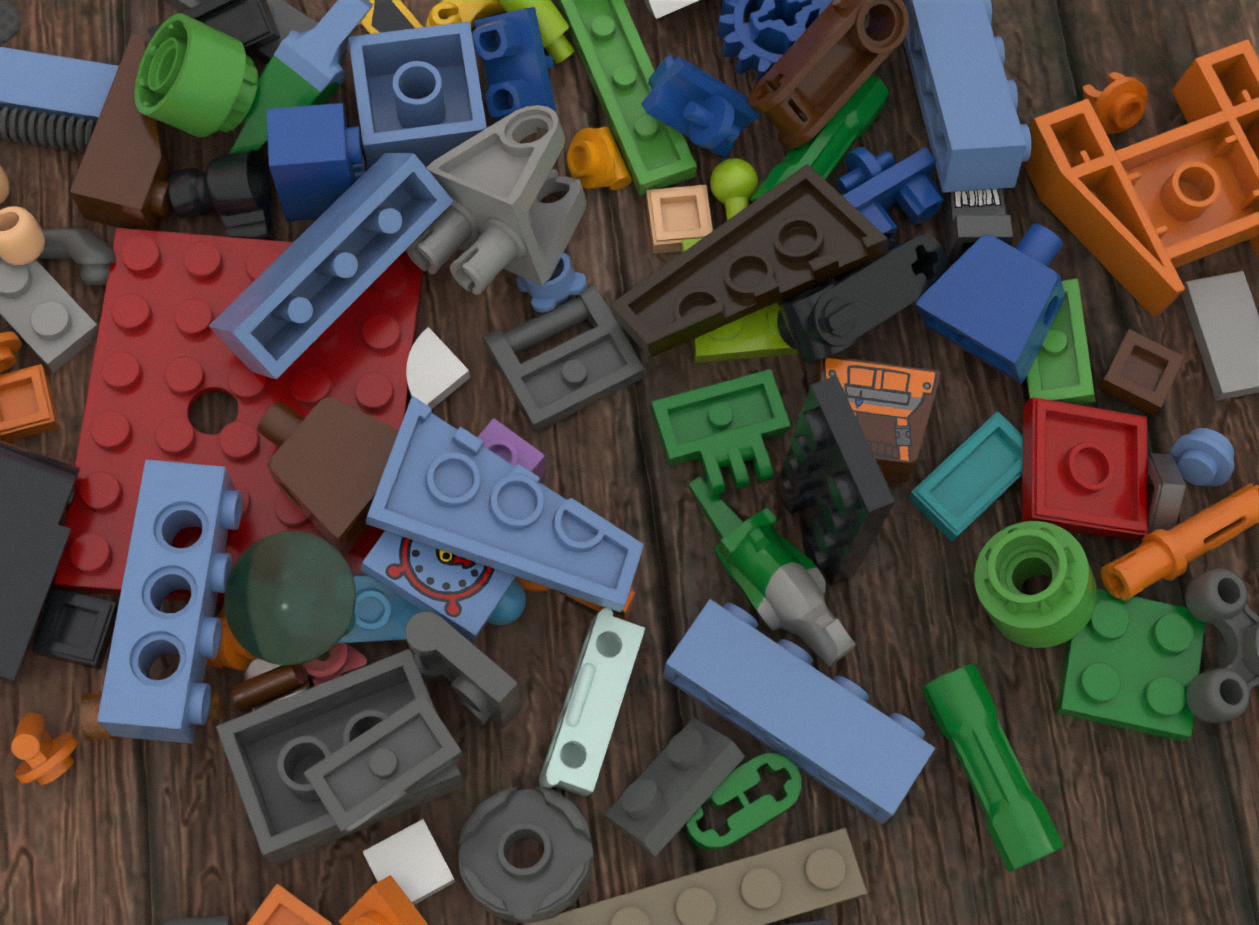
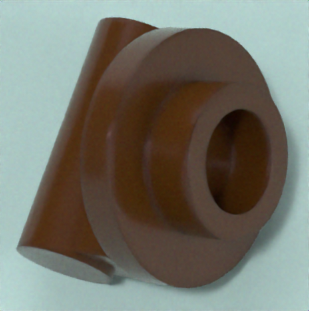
(268, 683)

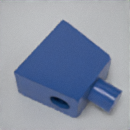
(998, 300)

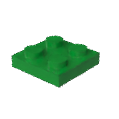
(1133, 667)

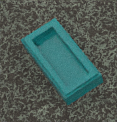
(971, 477)

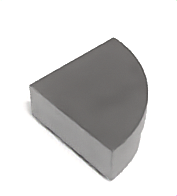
(1168, 491)

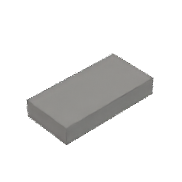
(1225, 332)

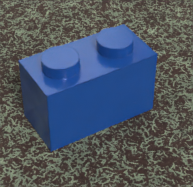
(312, 157)

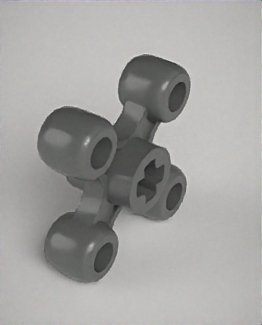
(1224, 692)

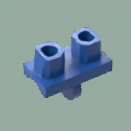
(513, 62)
(697, 105)
(880, 184)

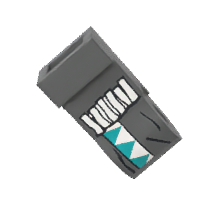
(973, 215)

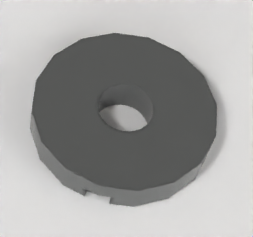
(534, 891)

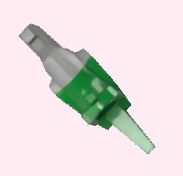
(774, 576)

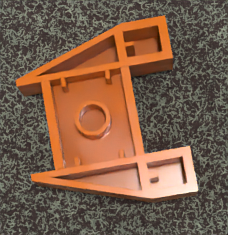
(1165, 195)

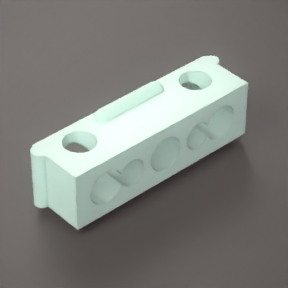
(591, 704)

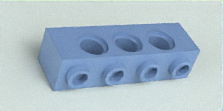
(168, 501)

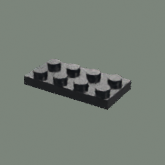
(833, 483)

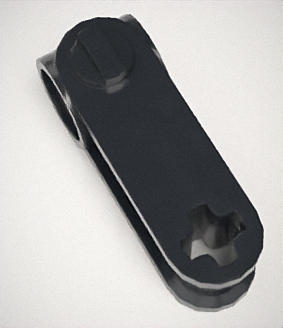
(849, 305)

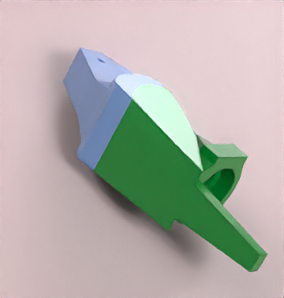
(303, 69)

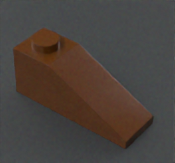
(127, 158)

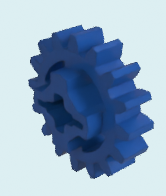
(767, 33)

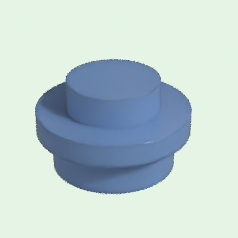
(1204, 457)

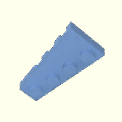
(478, 506)

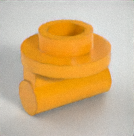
(597, 160)

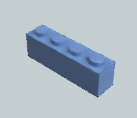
(965, 94)
(331, 264)
(799, 710)

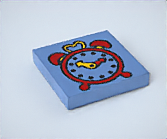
(438, 581)

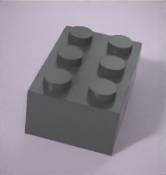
(288, 737)

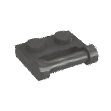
(572, 372)
(480, 684)

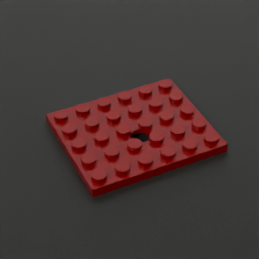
(162, 356)

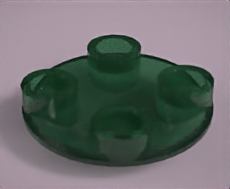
(290, 598)

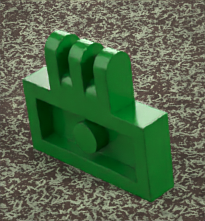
(723, 427)

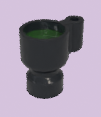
(234, 186)

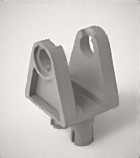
(499, 204)

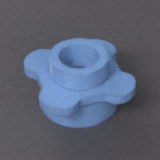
(557, 289)

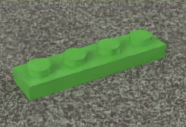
(620, 78)

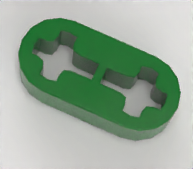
(750, 816)

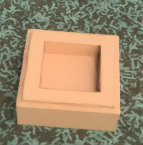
(677, 216)

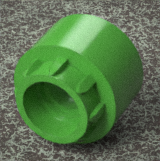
(195, 78)
(1029, 551)

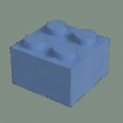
(417, 90)

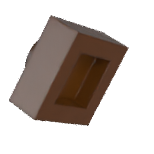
(1141, 372)

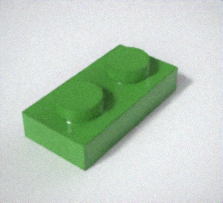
(1063, 362)

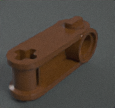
(828, 66)

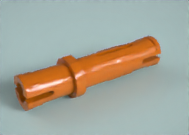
(1169, 551)

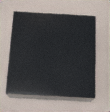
(76, 628)

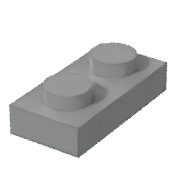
(43, 314)

